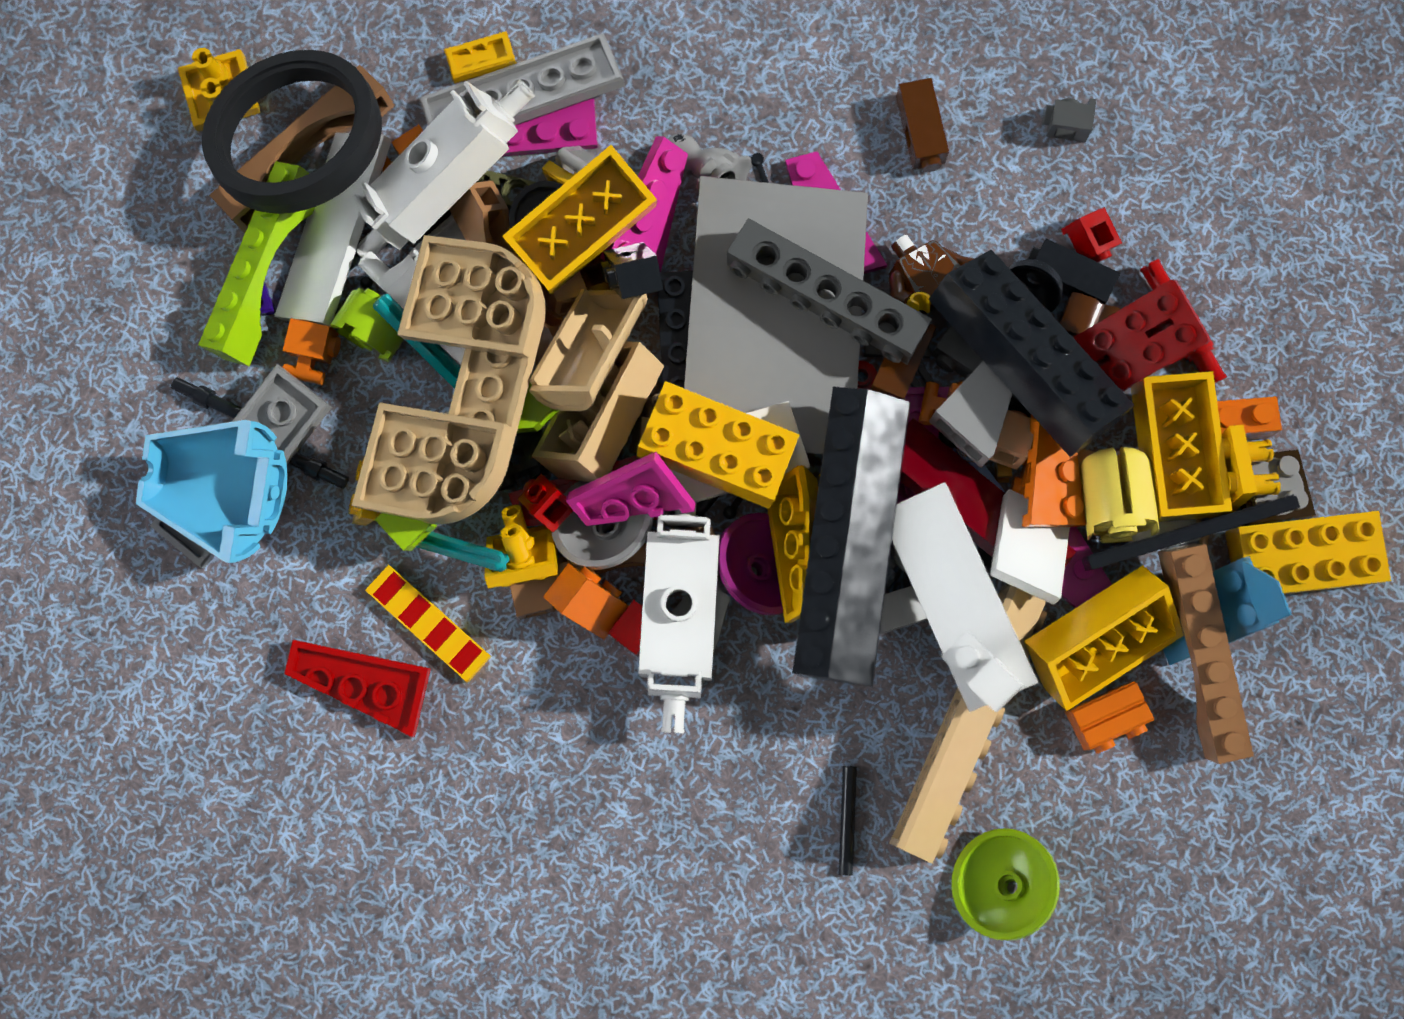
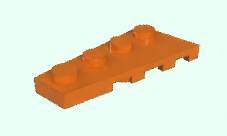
(1054, 484)

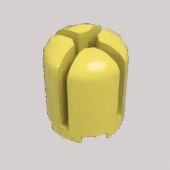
(1118, 495)

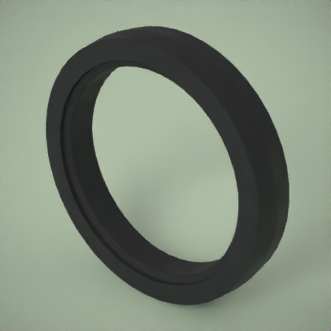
(265, 78)

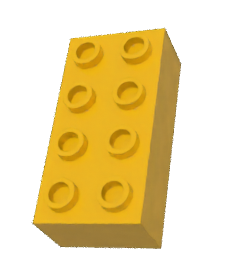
(580, 219)
(1183, 439)
(718, 444)
(1316, 551)
(1105, 637)

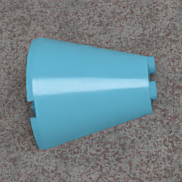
(216, 485)

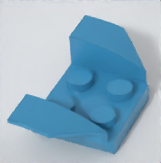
(1248, 604)

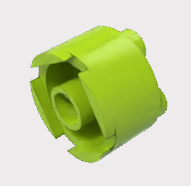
(365, 326)

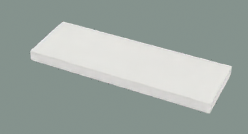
(327, 248)
(955, 583)

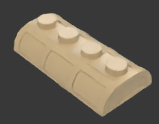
(585, 349)

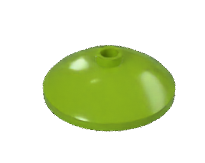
(982, 881)

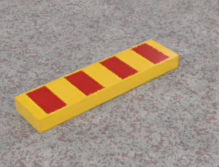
(428, 623)

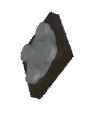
(1292, 481)

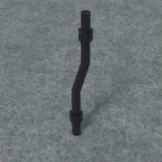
(207, 398)

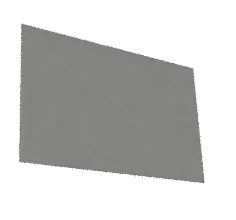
(756, 345)

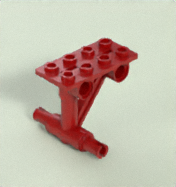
(1150, 334)

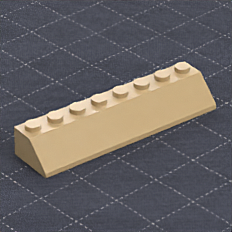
(956, 750)

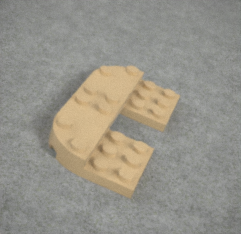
(454, 462)

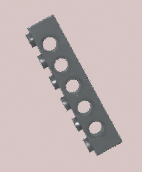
(818, 274)

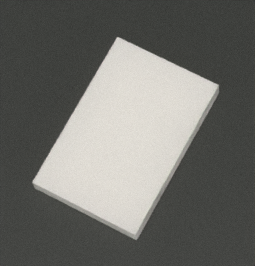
(1029, 556)

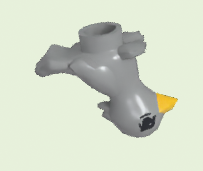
(712, 161)

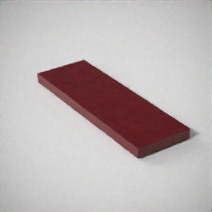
(979, 501)

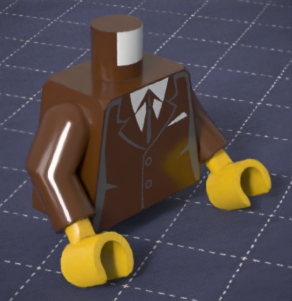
(920, 271)

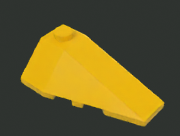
(791, 532)

